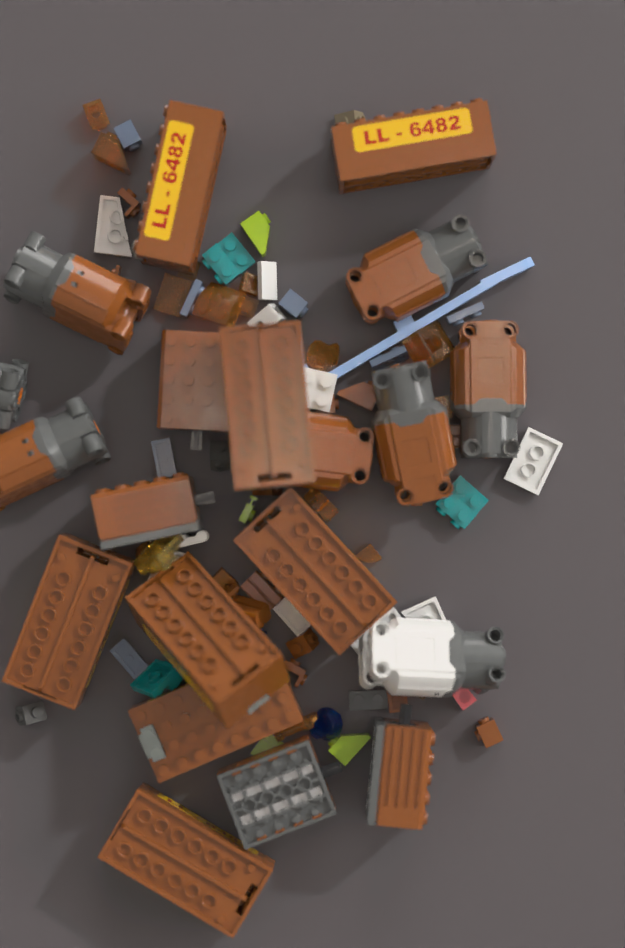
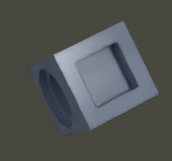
(128, 136)
(294, 304)

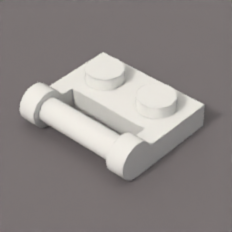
(201, 536)

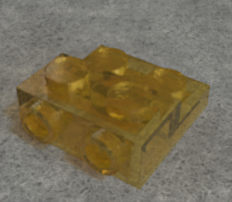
(158, 555)

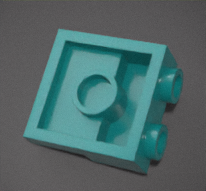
(228, 259)
(462, 504)
(157, 678)

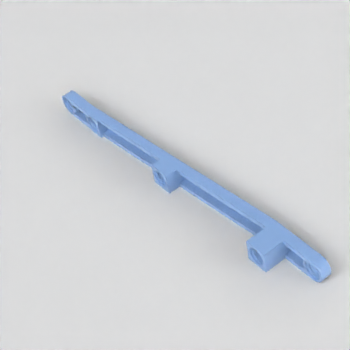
(408, 326)

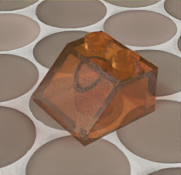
(110, 152)
(219, 304)
(429, 344)

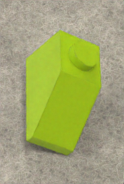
(258, 231)
(347, 746)

